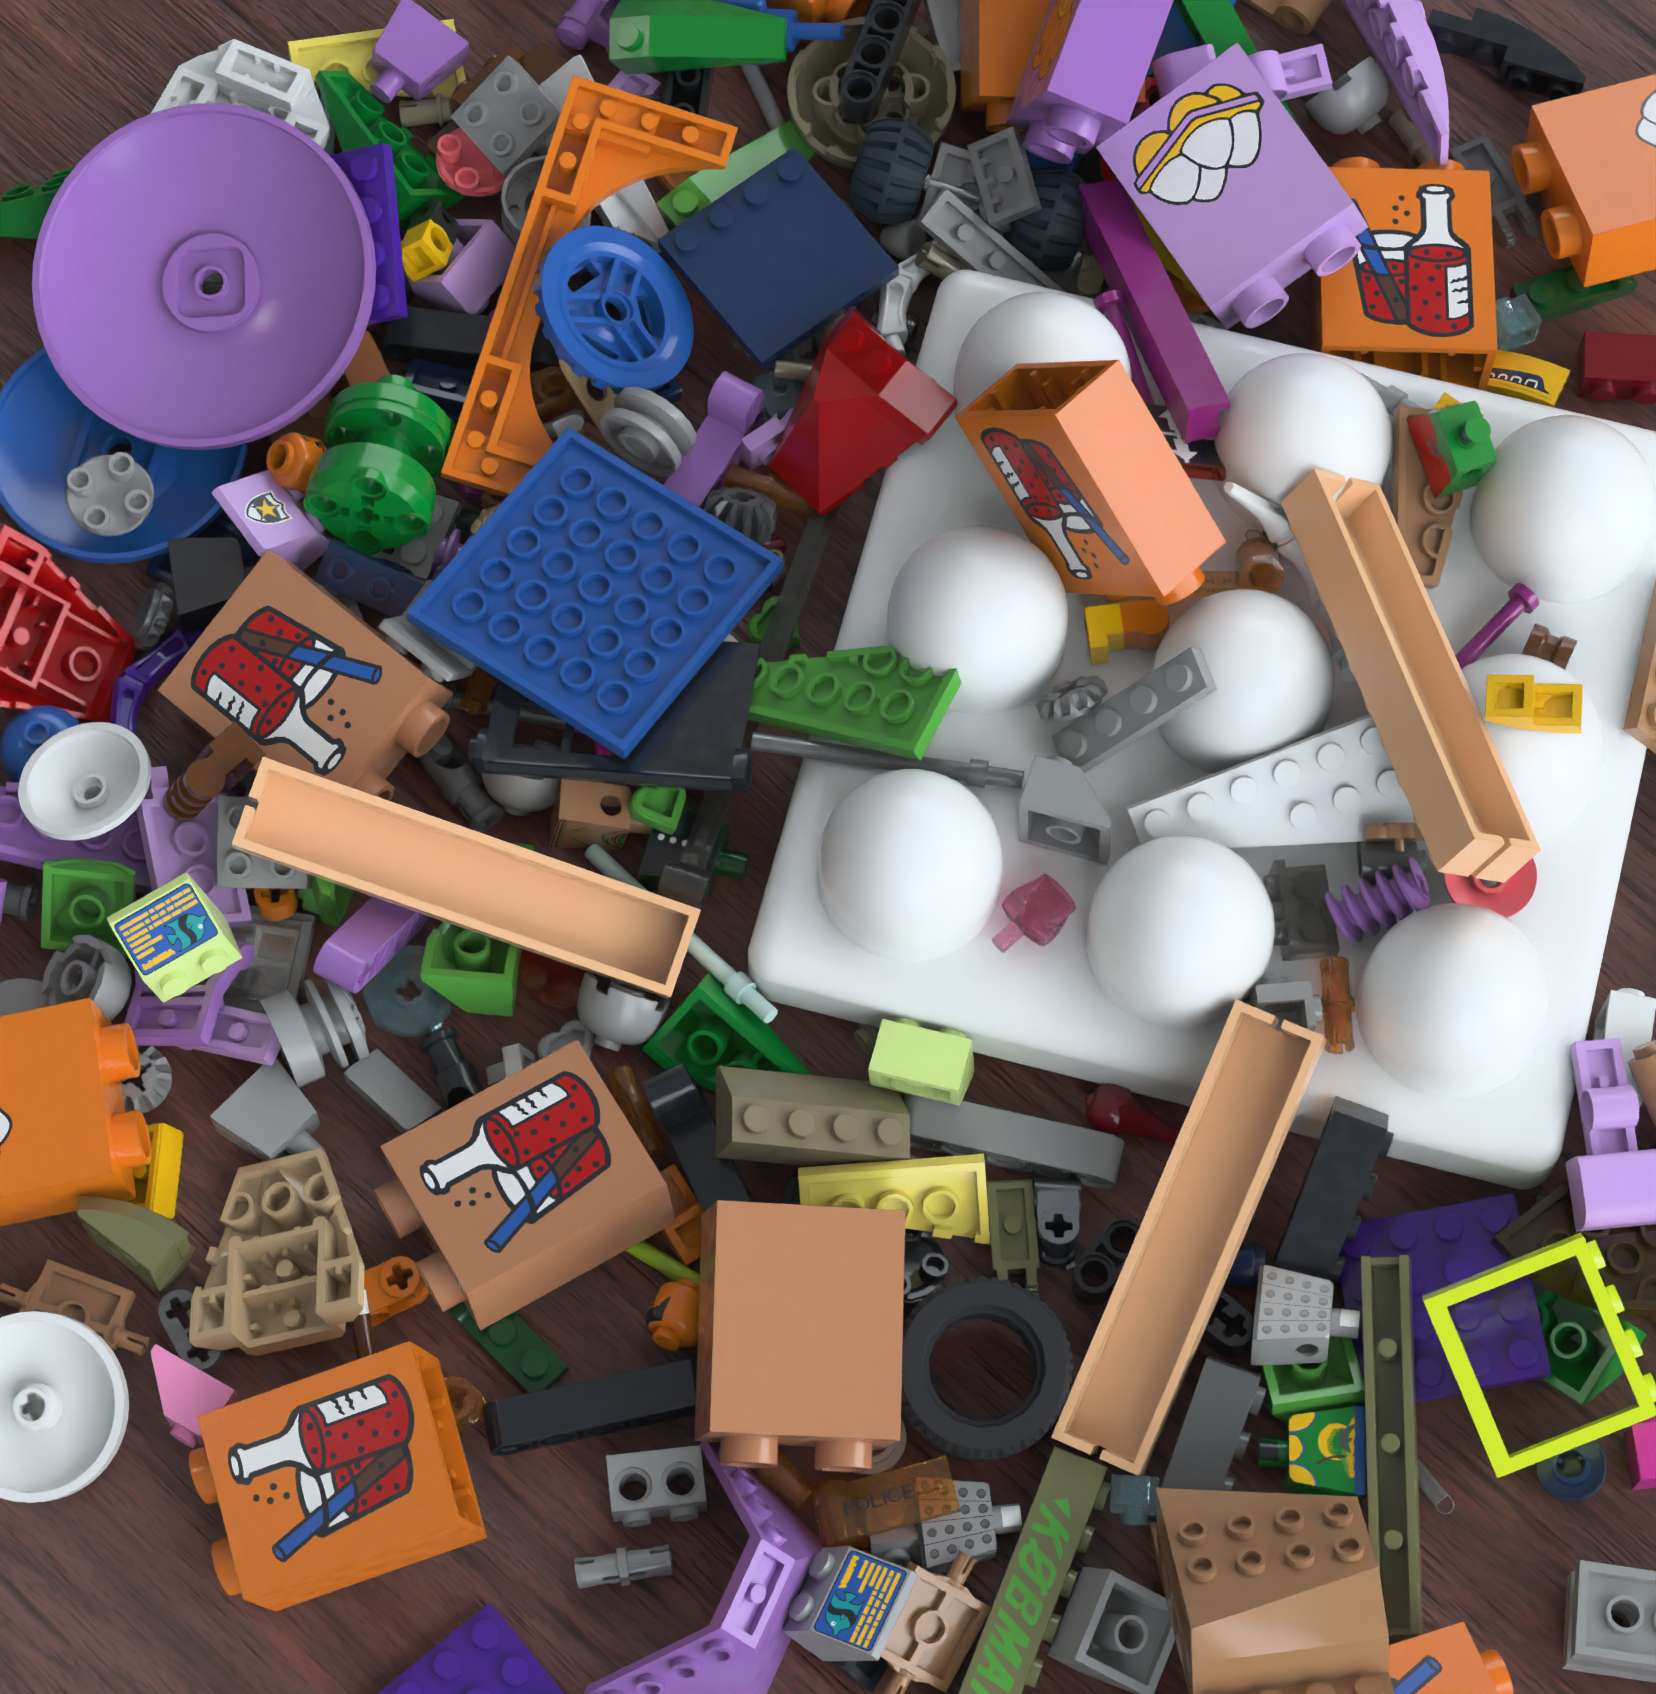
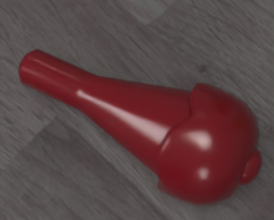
(1115, 1111)

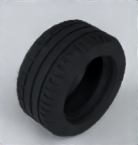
(1043, 1337)

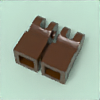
(217, 767)

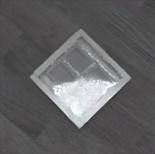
(278, 962)

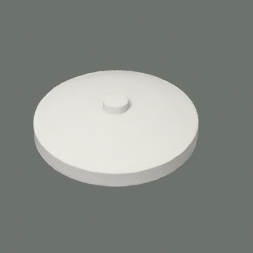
(58, 1406)

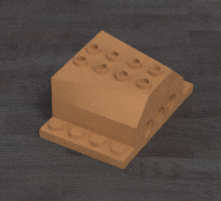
(1272, 1592)

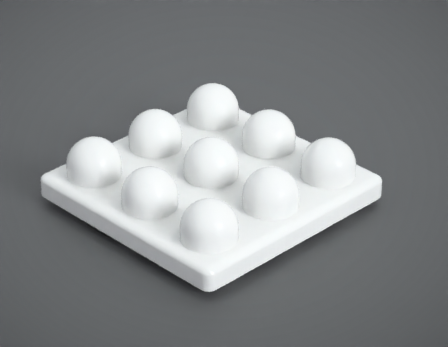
(902, 874)

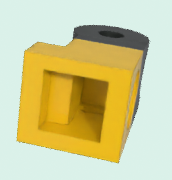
(428, 240)

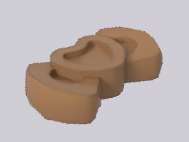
(1393, 832)

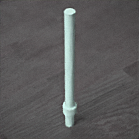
(737, 985)

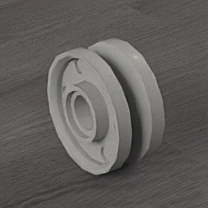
(647, 431)

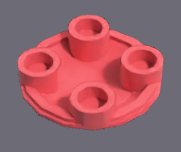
(466, 166)

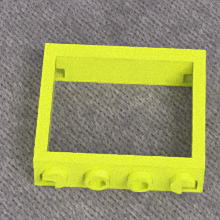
(1608, 1304)

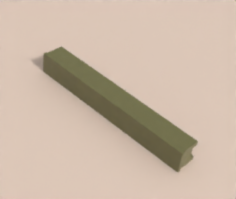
(1392, 1439)

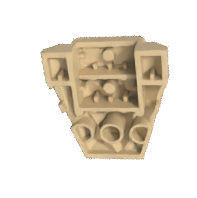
(283, 1262)

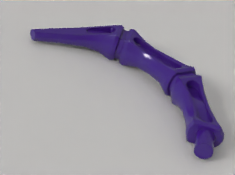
(141, 676)

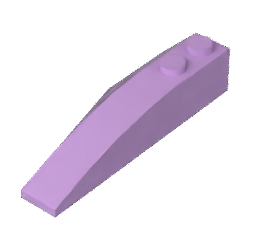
(1410, 61)

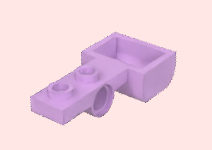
(1287, 73)
(1614, 1180)

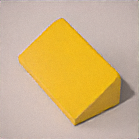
(158, 1182)

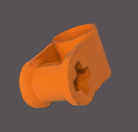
(383, 1289)

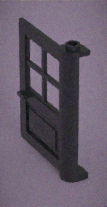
(689, 747)

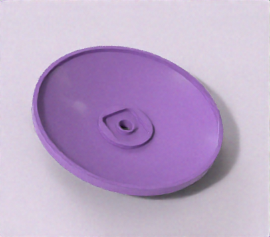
(143, 231)

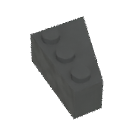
(1214, 1427)

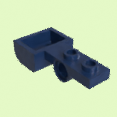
(369, 579)

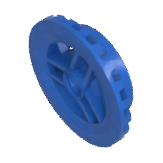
(655, 314)

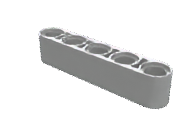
(1015, 1140)

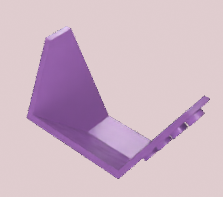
(745, 1635)

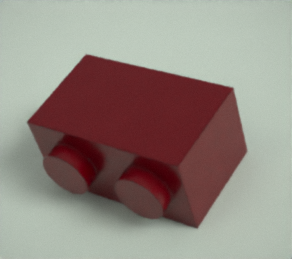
(1617, 367)

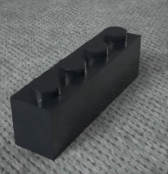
(1332, 1190)

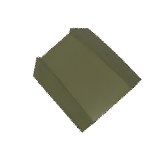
(137, 1239)

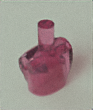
(1035, 911)

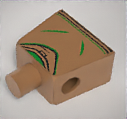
(591, 815)

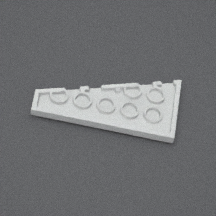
(1291, 796)

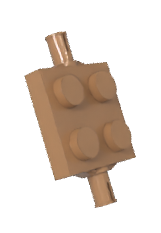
(83, 1298)
(934, 1628)

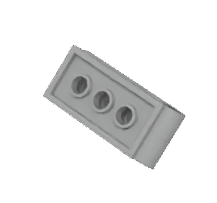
(1592, 1637)

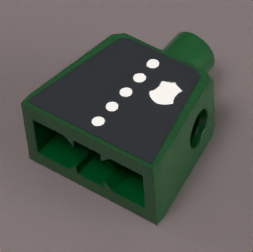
(665, 846)

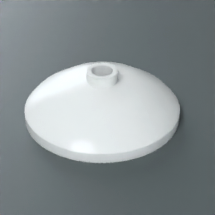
(84, 781)

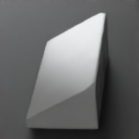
(391, 1092)

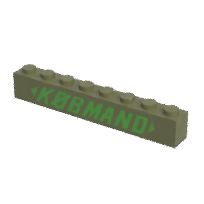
(1038, 1576)

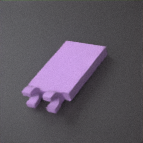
(187, 847)

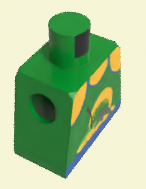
(1320, 1453)

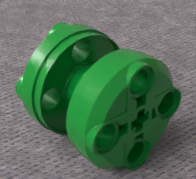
(380, 464)

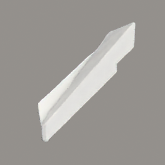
(630, 207)

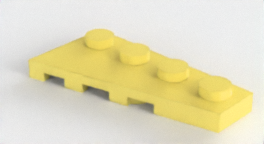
(354, 54)
(935, 1192)

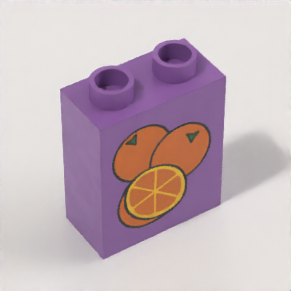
(1085, 73)

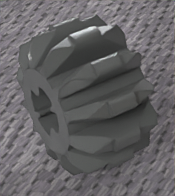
(744, 511)

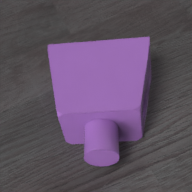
(415, 53)

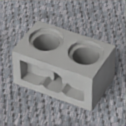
(655, 1471)

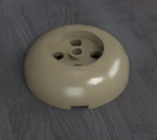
(814, 87)

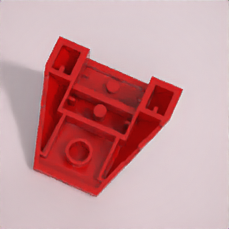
(855, 415)
(53, 636)

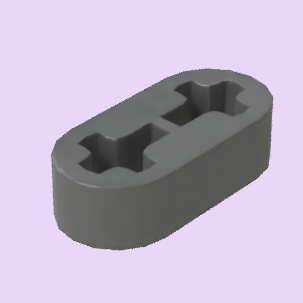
(180, 1336)

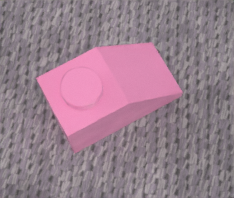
(187, 1394)

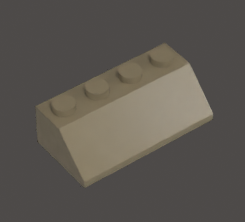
(807, 1119)

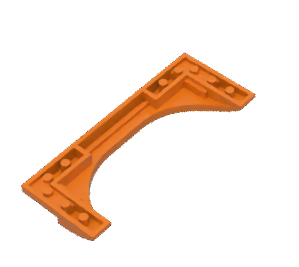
(597, 149)

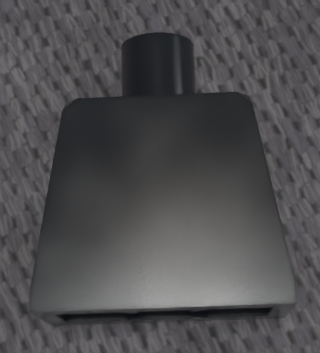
(205, 576)

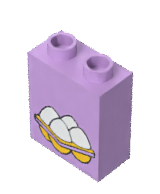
(1235, 190)

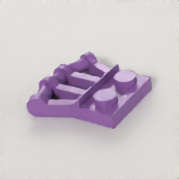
(186, 1017)

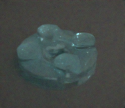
(391, 1011)

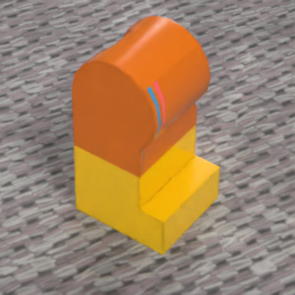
(1124, 627)

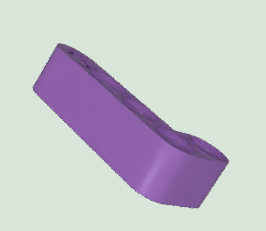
(733, 413)
(367, 943)

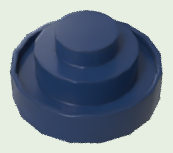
(1574, 1473)

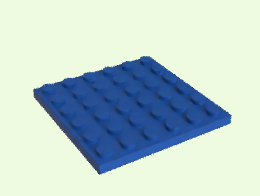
(595, 592)

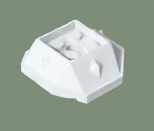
(250, 79)

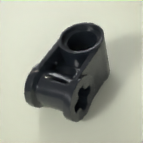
(1057, 1218)

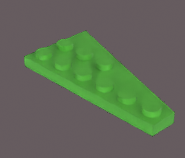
(855, 698)

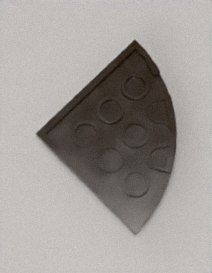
(1625, 1250)

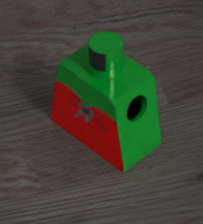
(1453, 446)

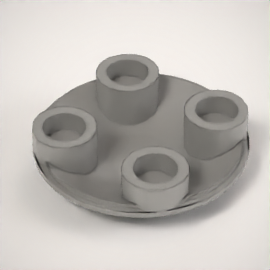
(109, 494)

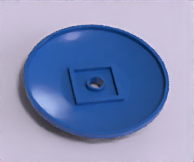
(52, 432)

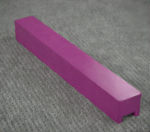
(1153, 311)

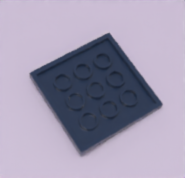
(778, 257)

